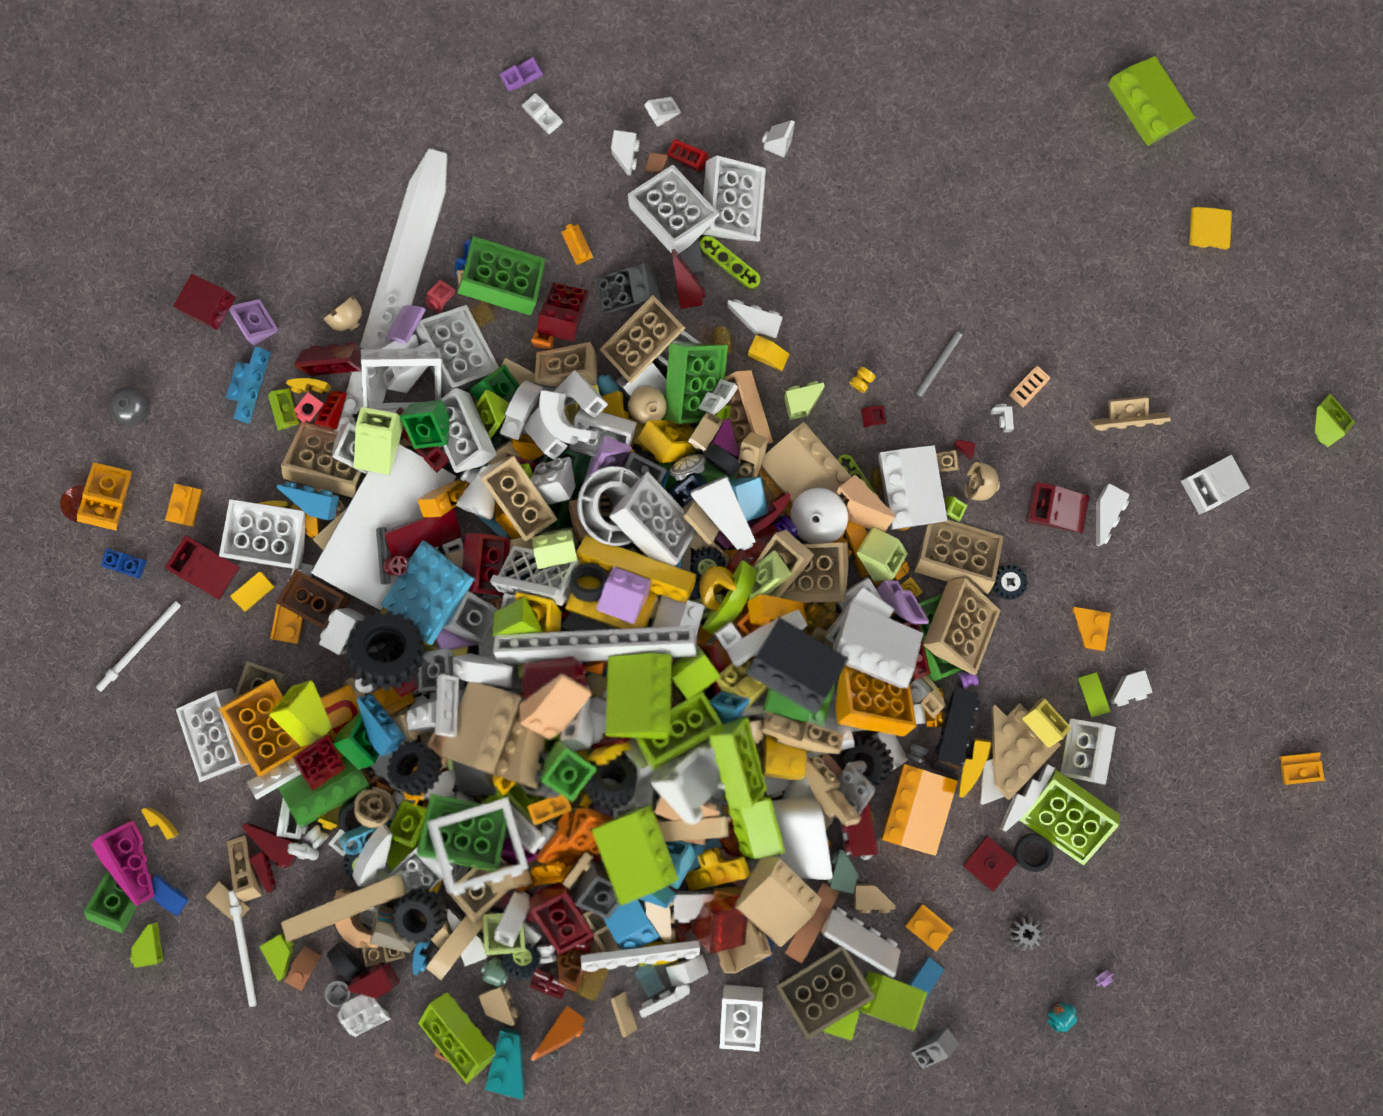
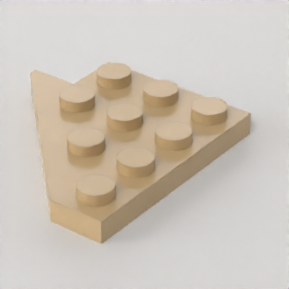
(1015, 750)

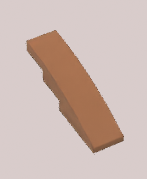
(806, 935)

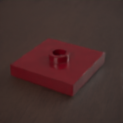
(990, 863)

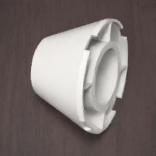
(614, 483)

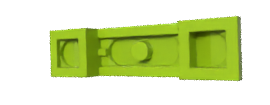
(734, 600)

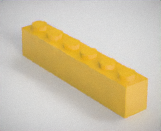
(664, 578)

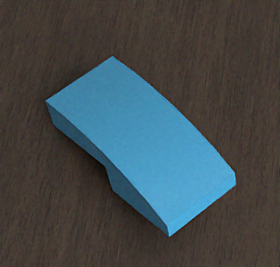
(419, 958)

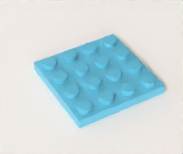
(428, 591)

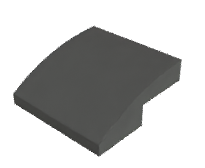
(473, 780)

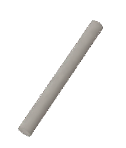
(938, 365)

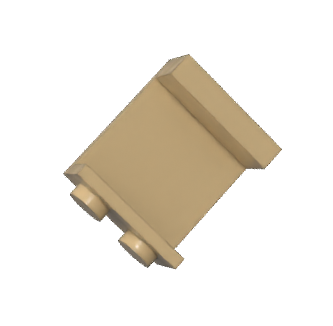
(741, 957)

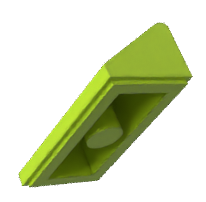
(283, 408)

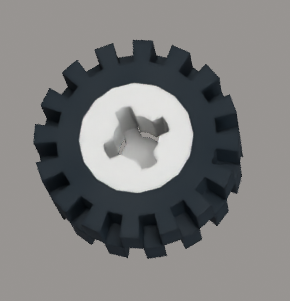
(1004, 587)

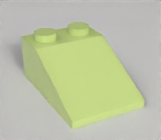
(554, 547)

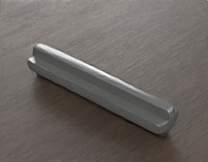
(383, 553)

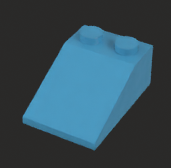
(631, 926)

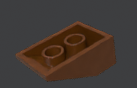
(311, 599)

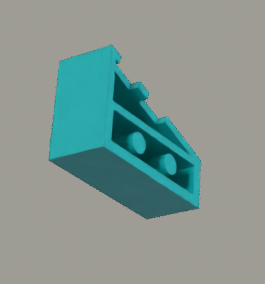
(507, 1069)

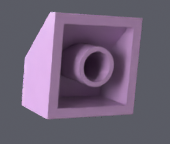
(624, 595)

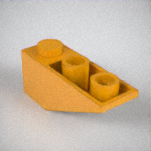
(442, 499)

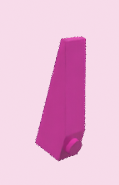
(125, 860)

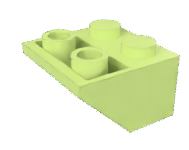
(802, 400)
(881, 555)

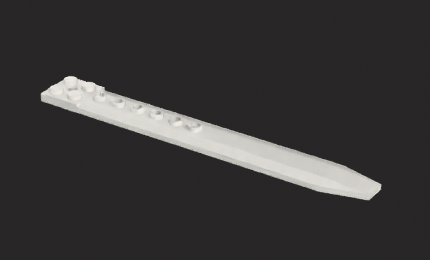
(400, 272)

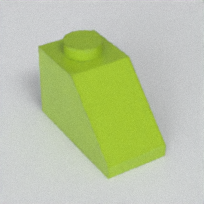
(147, 948)
(278, 955)

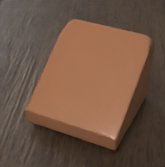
(656, 163)

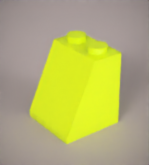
(302, 714)

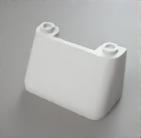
(689, 781)
(803, 837)

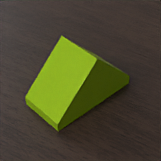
(844, 1027)

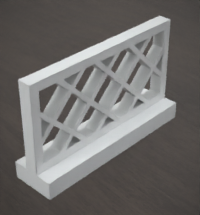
(514, 583)

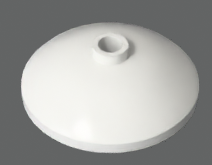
(829, 509)

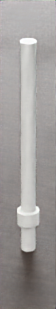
(112, 673)
(235, 911)

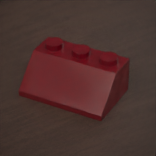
(330, 359)
(483, 558)
(861, 836)

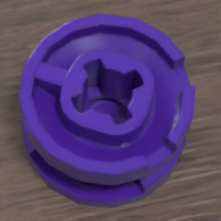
(785, 524)

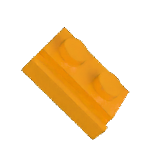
(183, 505)
(286, 625)
(392, 701)
(1301, 768)
(929, 927)

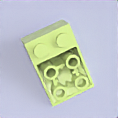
(376, 440)

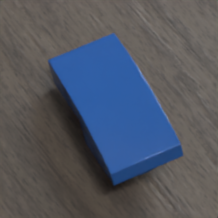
(123, 563)
(167, 896)

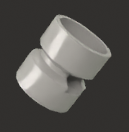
(337, 992)

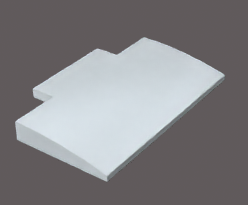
(381, 501)

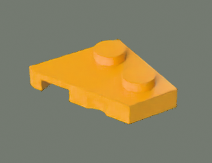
(1093, 627)

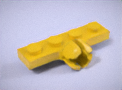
(716, 870)

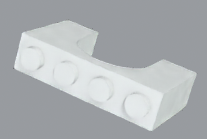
(577, 391)

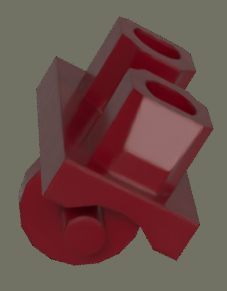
(547, 983)

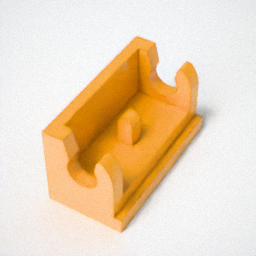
(548, 808)

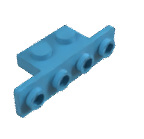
(246, 384)

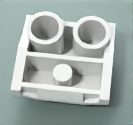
(361, 1015)

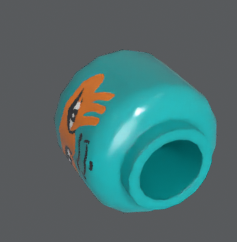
(1062, 1017)

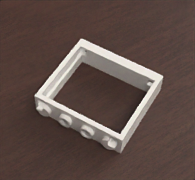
(398, 357)
(477, 882)

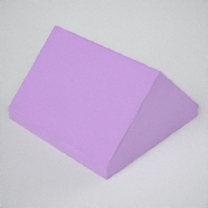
(253, 321)
(609, 454)

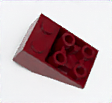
(562, 311)
(1057, 507)
(202, 567)
(318, 762)

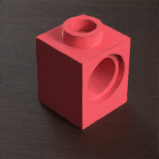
(308, 399)

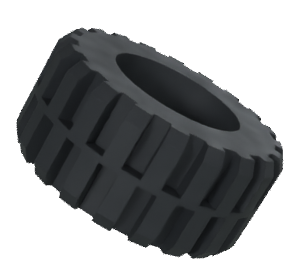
(381, 627)

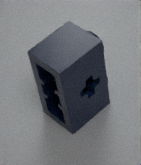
(681, 489)

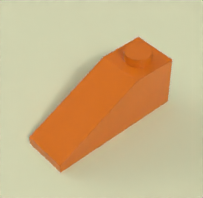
(562, 1032)

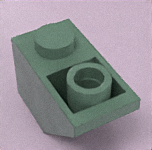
(843, 873)

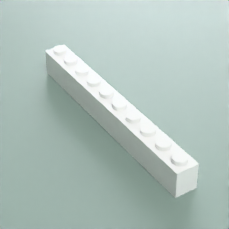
(594, 644)

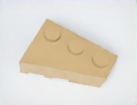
(521, 755)

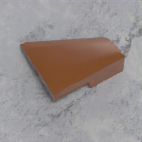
(569, 968)

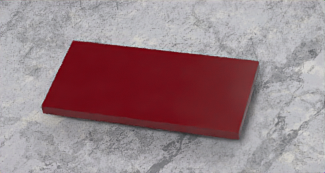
(434, 530)

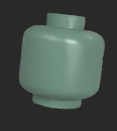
(494, 973)

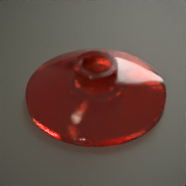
(70, 500)

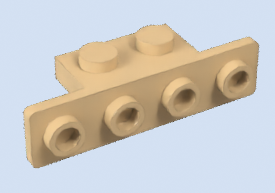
(1129, 412)

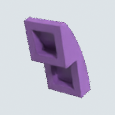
(521, 75)

